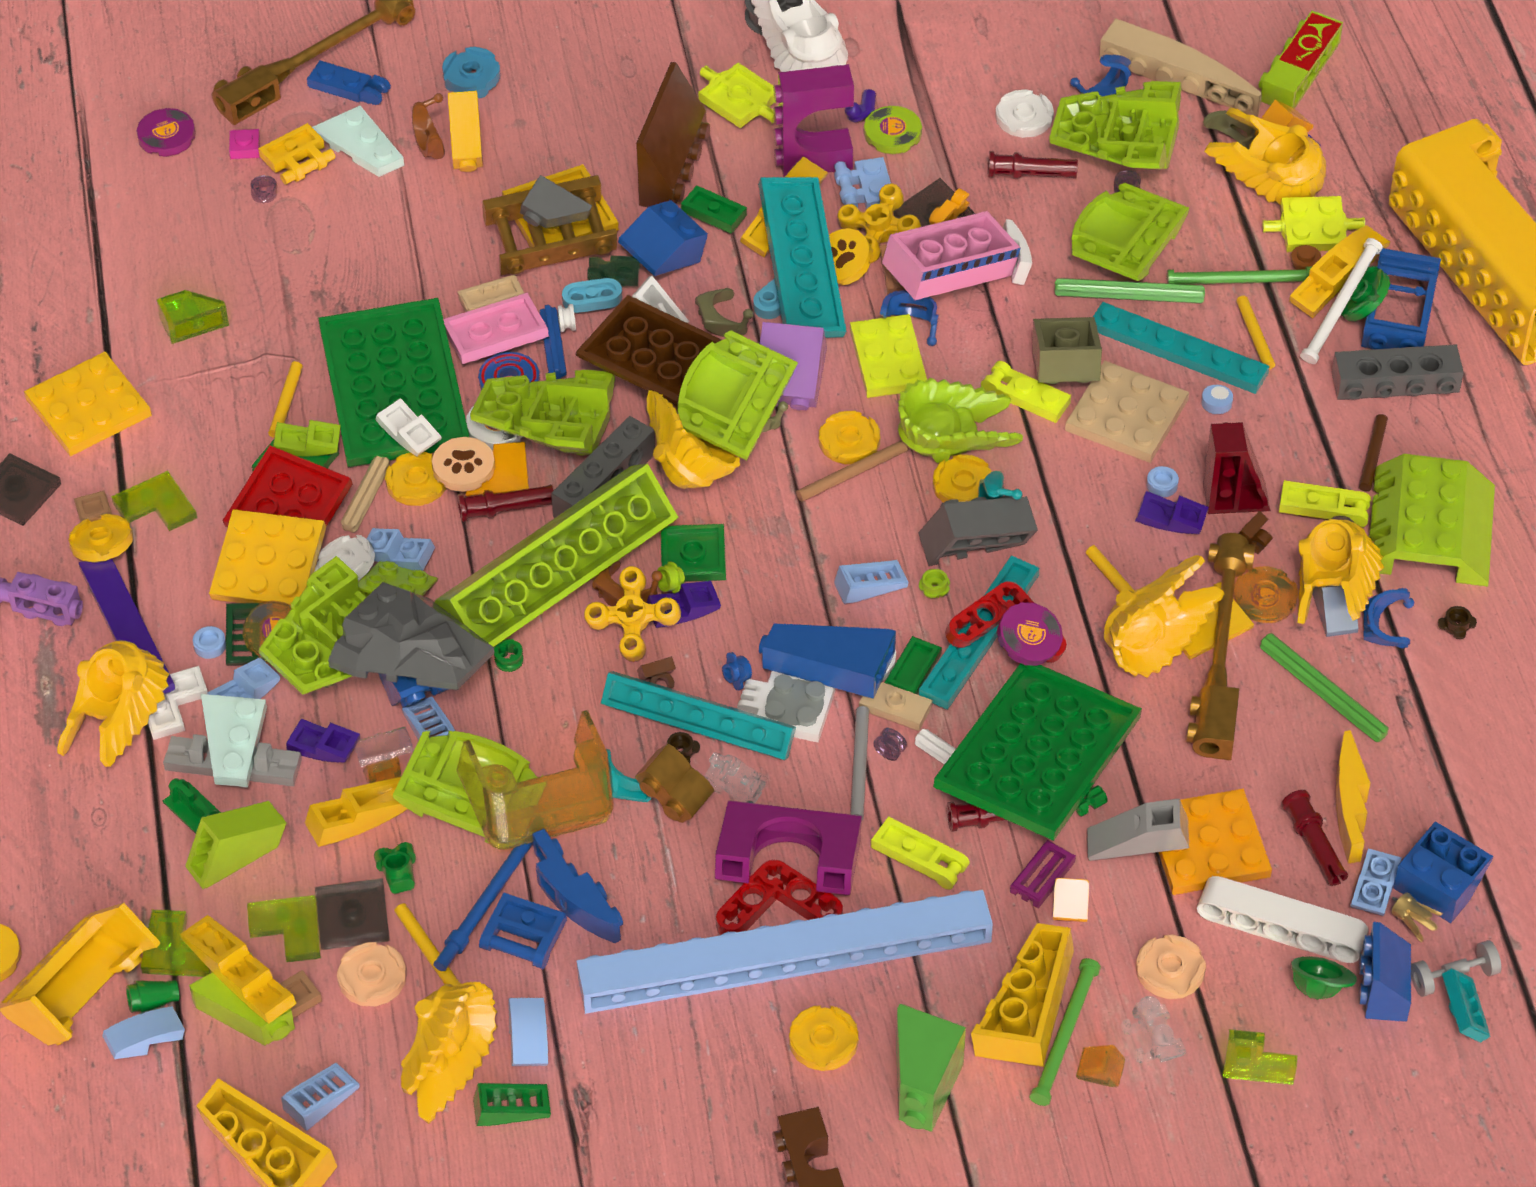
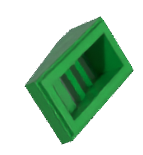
(499, 1114)

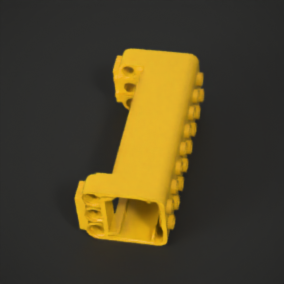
(1467, 217)

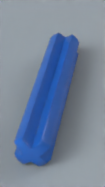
(553, 343)

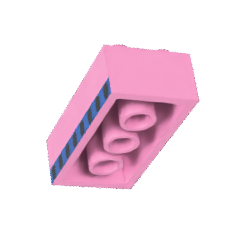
(951, 255)

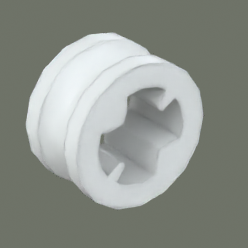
(566, 318)

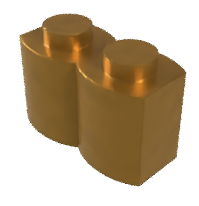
(674, 783)

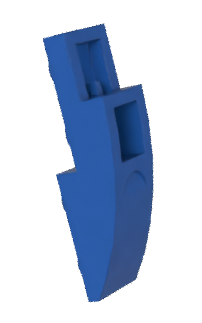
(574, 894)

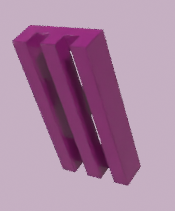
(1030, 892)

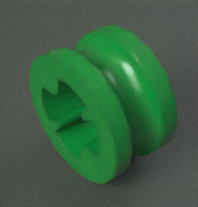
(515, 660)

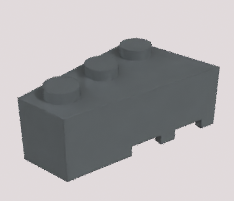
(977, 525)

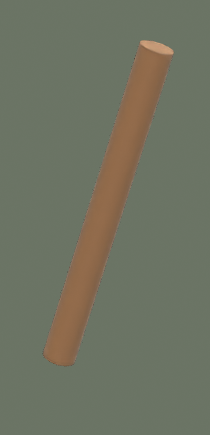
(851, 471)

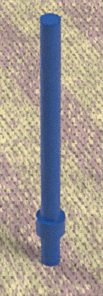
(458, 938)

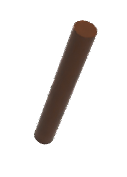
(1373, 452)

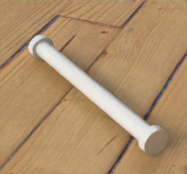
(1310, 354)

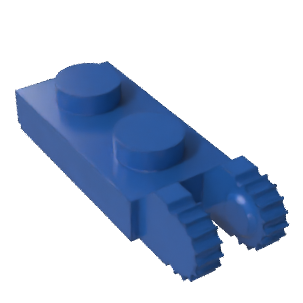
(348, 83)

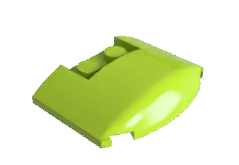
(1126, 230)
(733, 392)
(433, 785)

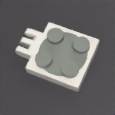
(789, 702)

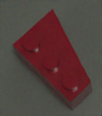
(1232, 472)

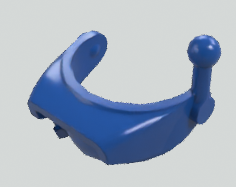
(1116, 77)
(892, 306)
(1372, 615)

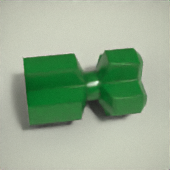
(1095, 798)

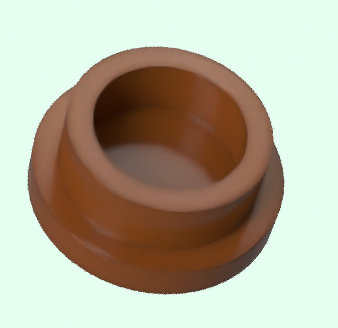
(1304, 256)

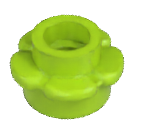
(672, 577)
(934, 583)

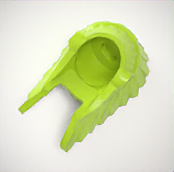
(942, 415)

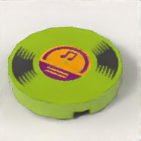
(892, 129)

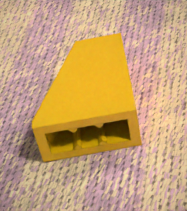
(465, 130)

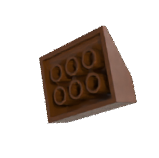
(670, 140)
(645, 347)

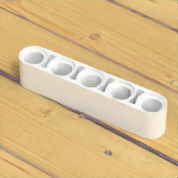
(1282, 919)

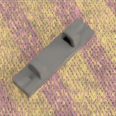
(269, 764)

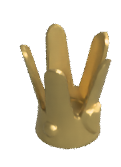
(1408, 908)

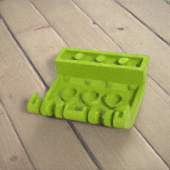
(1434, 515)

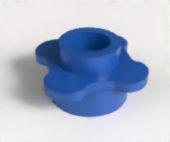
(736, 670)

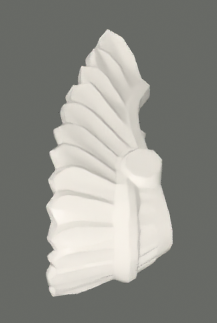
(801, 35)

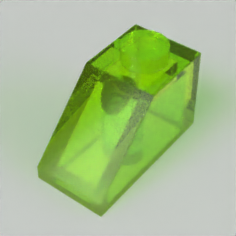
(190, 315)

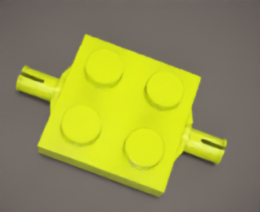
(737, 94)
(1312, 222)

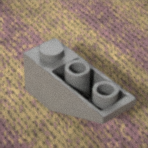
(1141, 830)

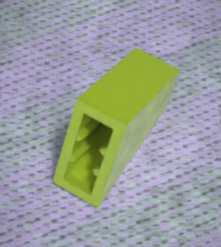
(233, 840)
(219, 1002)

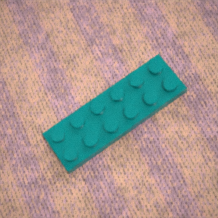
(802, 253)

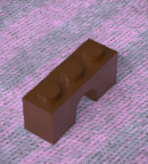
(801, 1139)

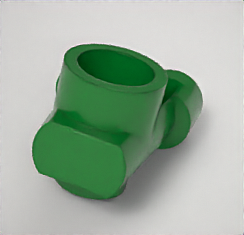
(397, 866)

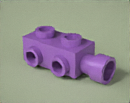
(45, 596)

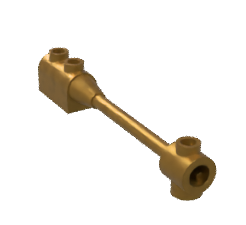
(259, 86)
(1217, 703)

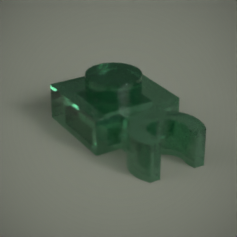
(621, 268)

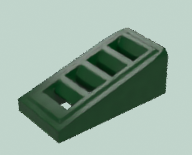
(237, 611)

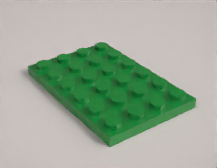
(387, 357)
(1038, 749)

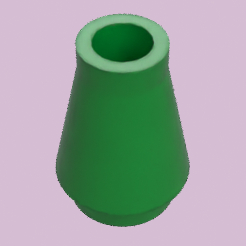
(149, 995)

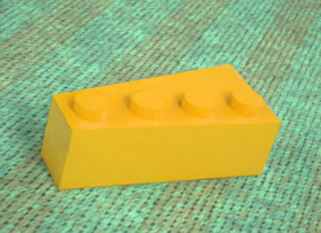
(1026, 1007)
(263, 1142)

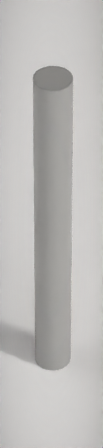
(859, 761)

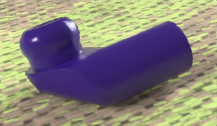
(860, 112)

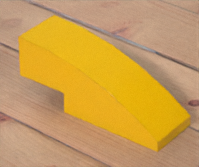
(354, 812)

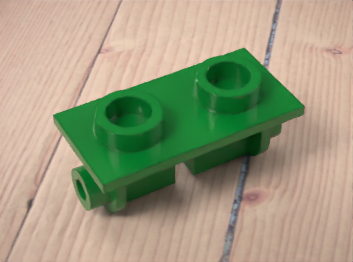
(188, 803)

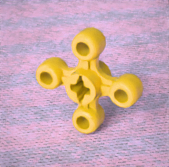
(879, 218)
(641, 618)

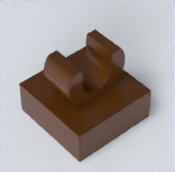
(1254, 533)
(658, 670)

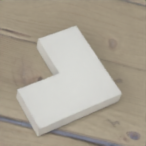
(167, 719)

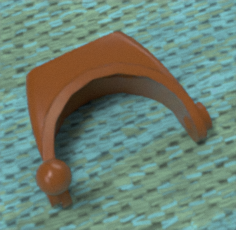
(425, 131)
(613, 592)

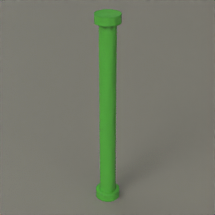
(1237, 276)
(1041, 1094)

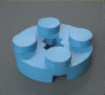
(457, 65)

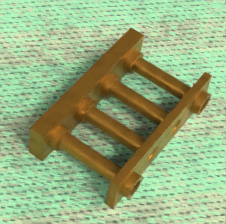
(514, 261)

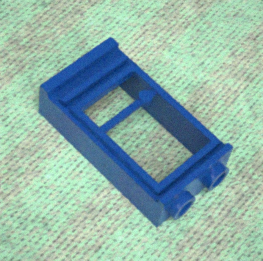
(1386, 334)

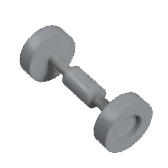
(1487, 958)

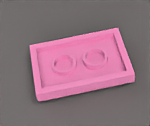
(495, 328)

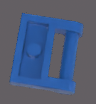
(527, 921)

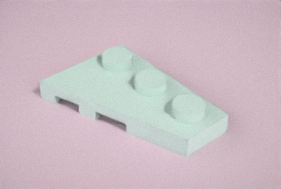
(362, 140)
(233, 736)

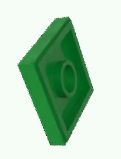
(696, 550)

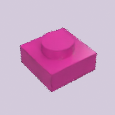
(244, 143)

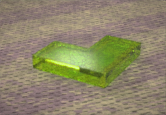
(157, 495)
(292, 917)
(172, 954)
(1247, 1060)

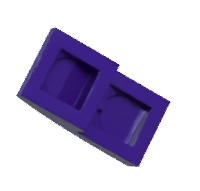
(1178, 516)
(694, 600)
(322, 743)

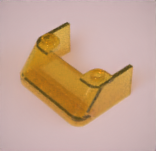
(553, 802)

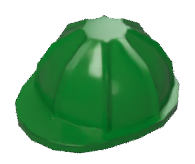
(1320, 977)

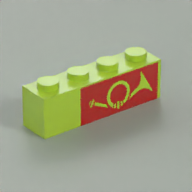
(1301, 59)

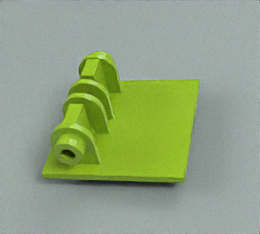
(390, 573)

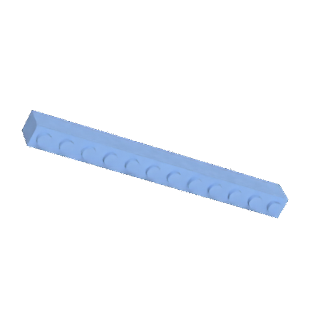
(784, 951)

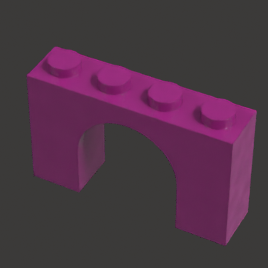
(800, 95)
(754, 826)

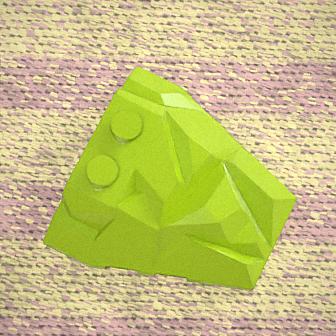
(1122, 127)
(551, 412)
(306, 636)

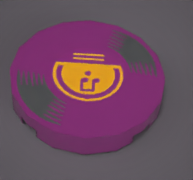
(166, 132)
(1029, 633)

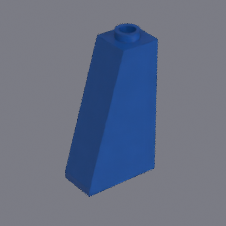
(834, 655)

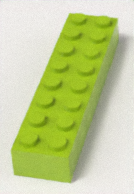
(561, 555)

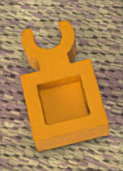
(950, 208)

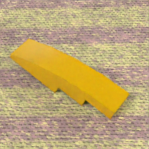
(1351, 794)
(238, 969)

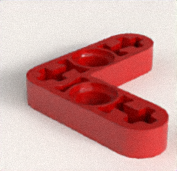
(997, 606)
(770, 892)

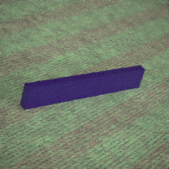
(119, 608)

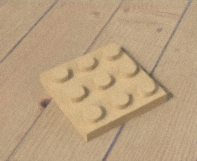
(1127, 411)

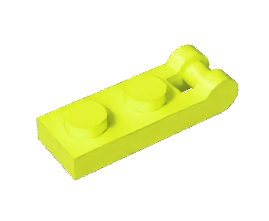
(1027, 392)
(1324, 502)
(919, 852)

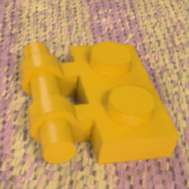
(293, 147)

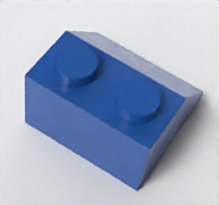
(664, 239)

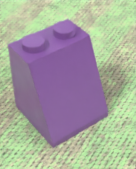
(808, 348)

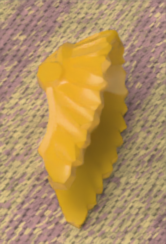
(1278, 160)
(684, 457)
(1336, 556)
(1152, 625)
(117, 687)
(448, 1044)

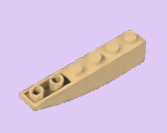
(1172, 61)

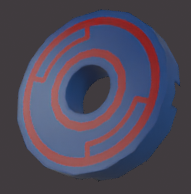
(508, 365)

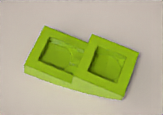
(314, 440)

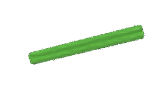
(1129, 290)
(1324, 687)

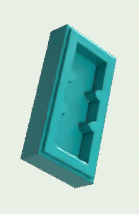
(1466, 1005)

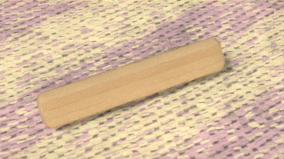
(365, 494)

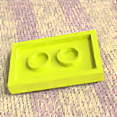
(887, 354)

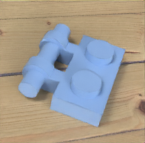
(869, 174)

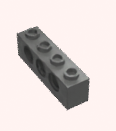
(1397, 372)
(627, 446)

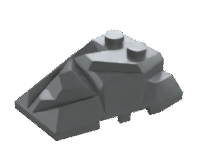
(408, 637)

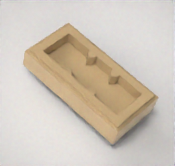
(489, 293)
(898, 706)

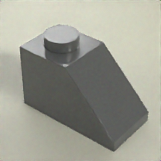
(552, 205)

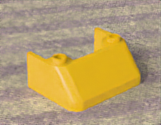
(75, 971)

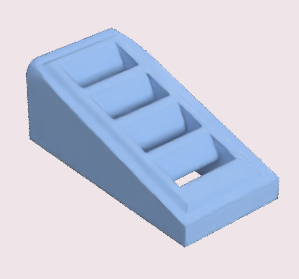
(853, 589)
(435, 710)
(309, 1116)

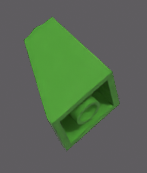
(927, 1065)

